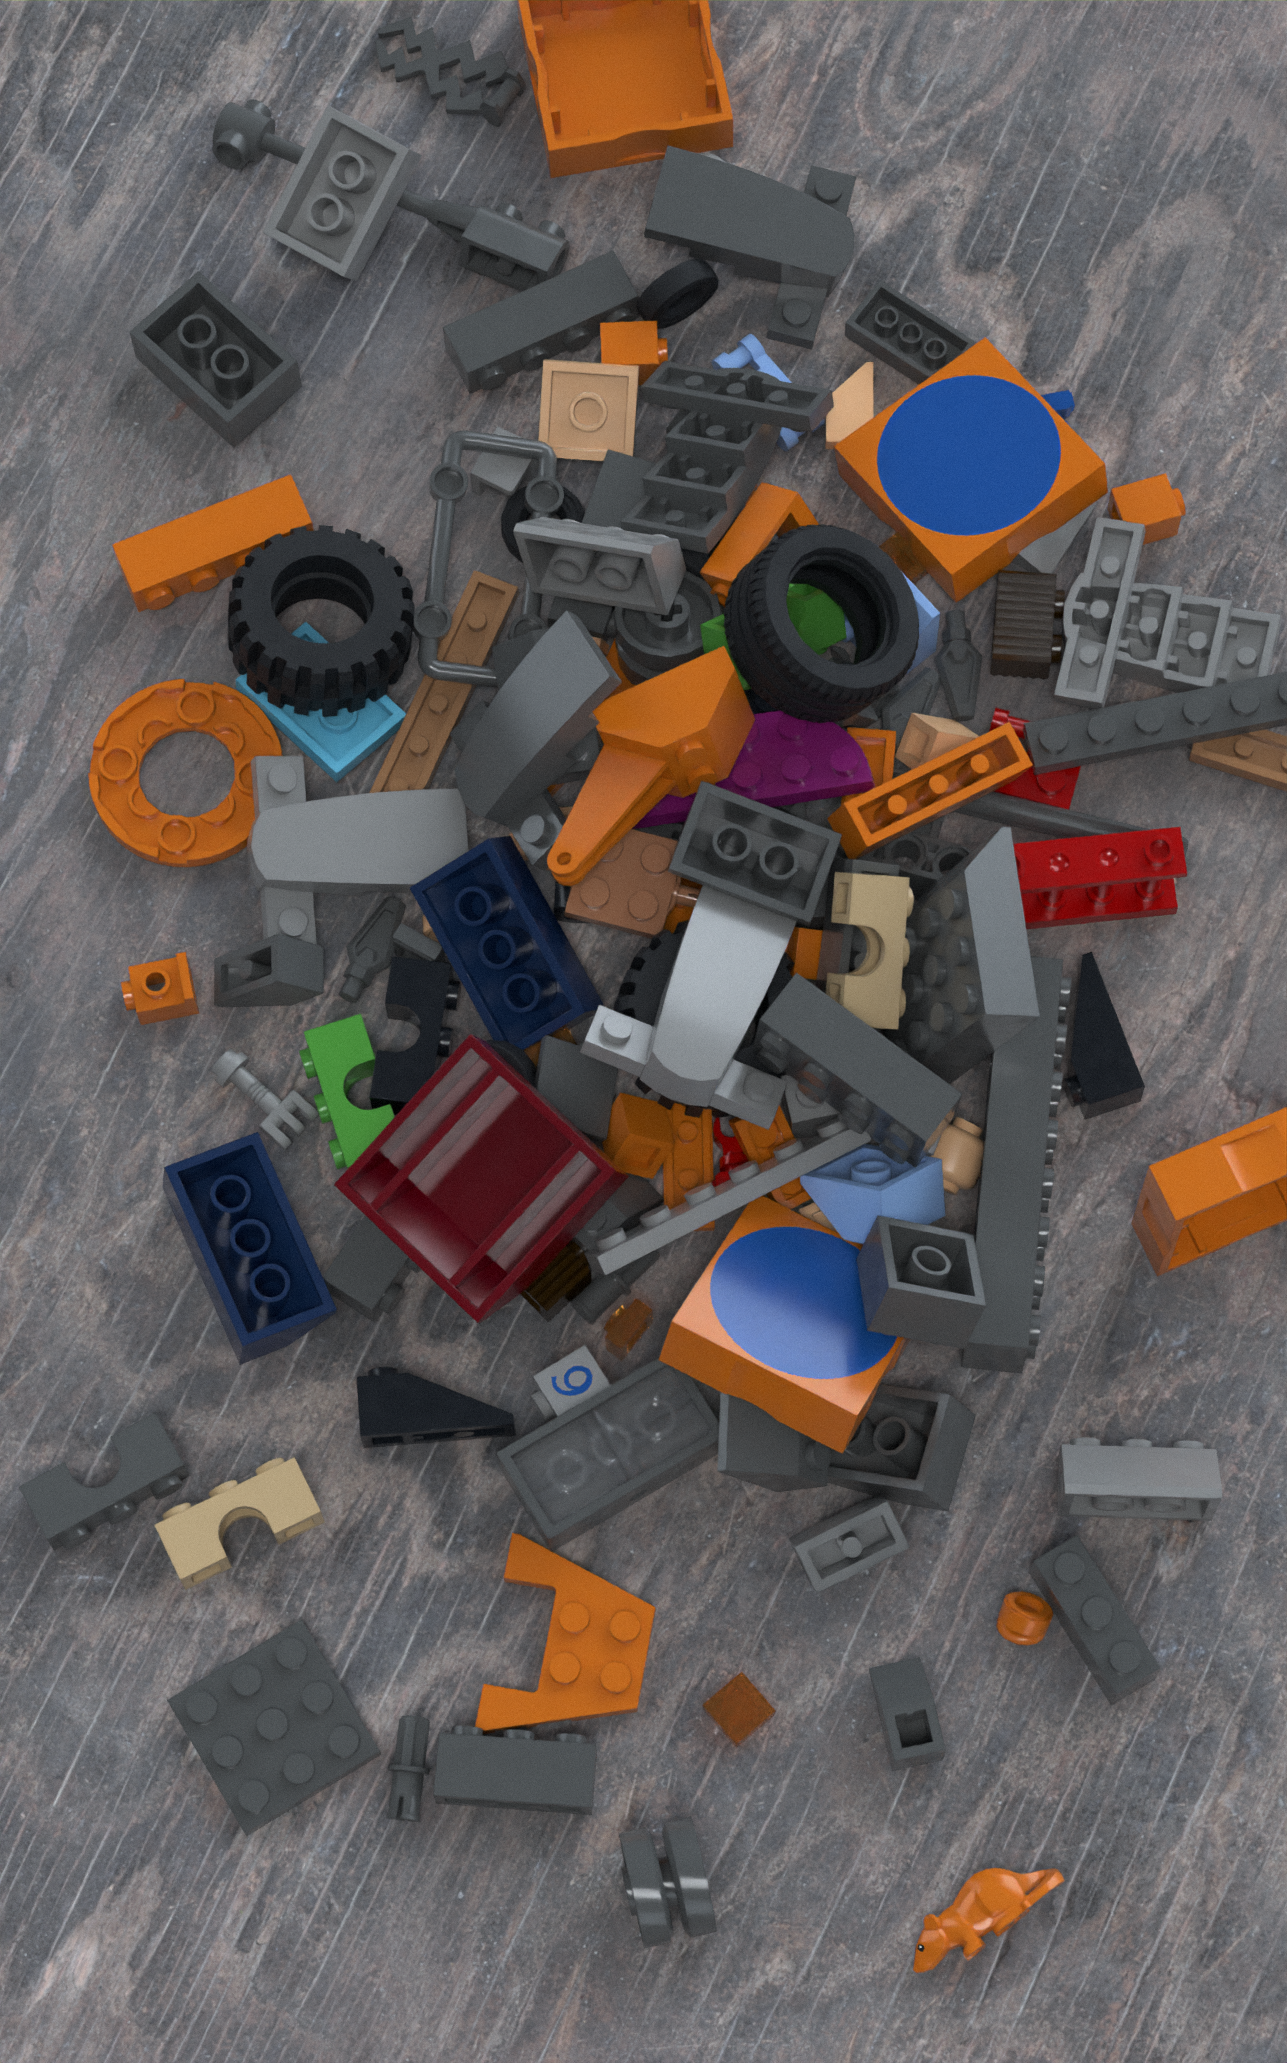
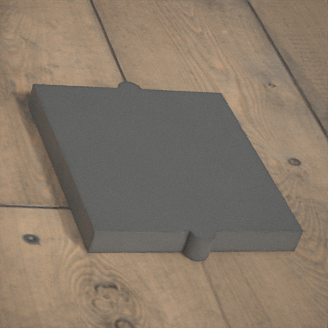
(576, 1085)

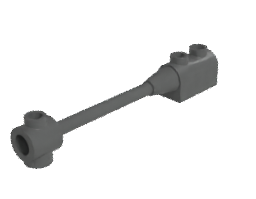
(490, 239)

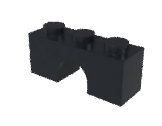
(422, 996)

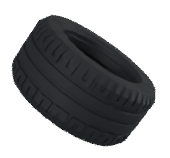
(869, 593)

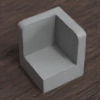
(501, 471)

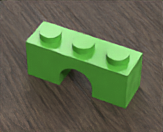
(811, 611)
(340, 1058)

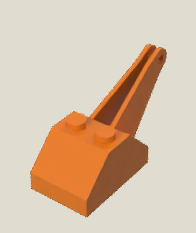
(655, 744)

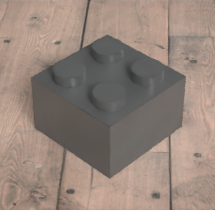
(920, 1282)

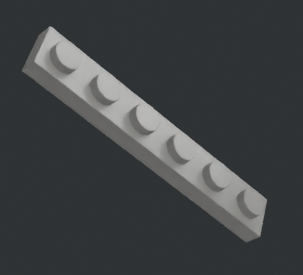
(709, 1202)

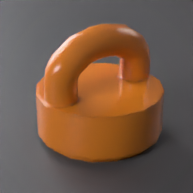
(1024, 1618)

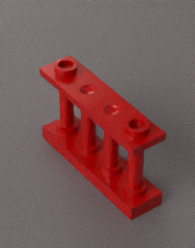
(1100, 877)

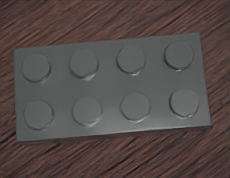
(904, 334)

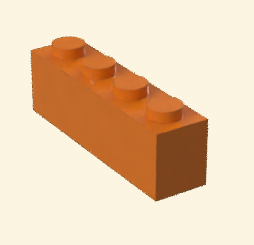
(207, 544)
(929, 791)

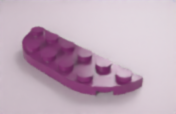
(784, 765)

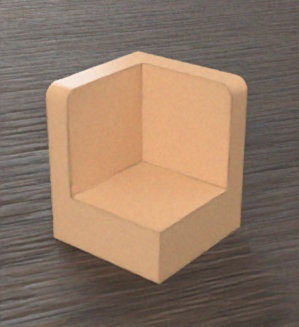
(929, 738)

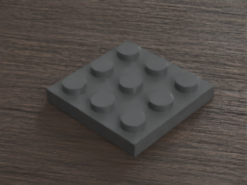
(274, 1727)

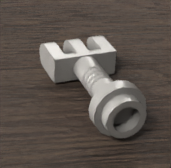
(232, 1069)

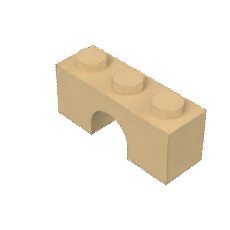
(880, 910)
(197, 1532)

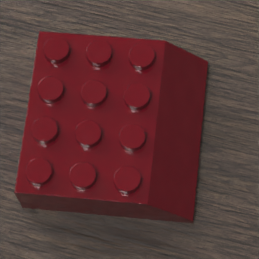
(480, 1180)

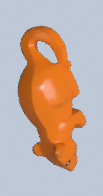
(986, 1903)

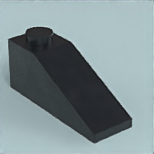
(1100, 1060)
(415, 1411)

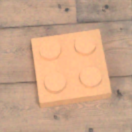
(588, 408)

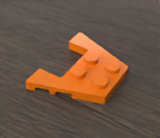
(591, 1651)

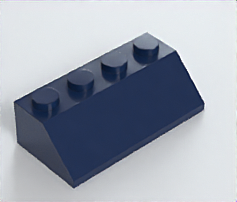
(506, 944)
(248, 1246)

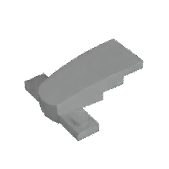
(1151, 628)
(341, 842)
(705, 1013)

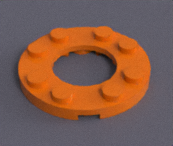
(133, 732)

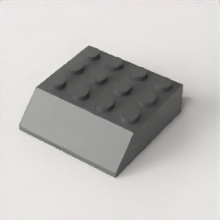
(967, 964)

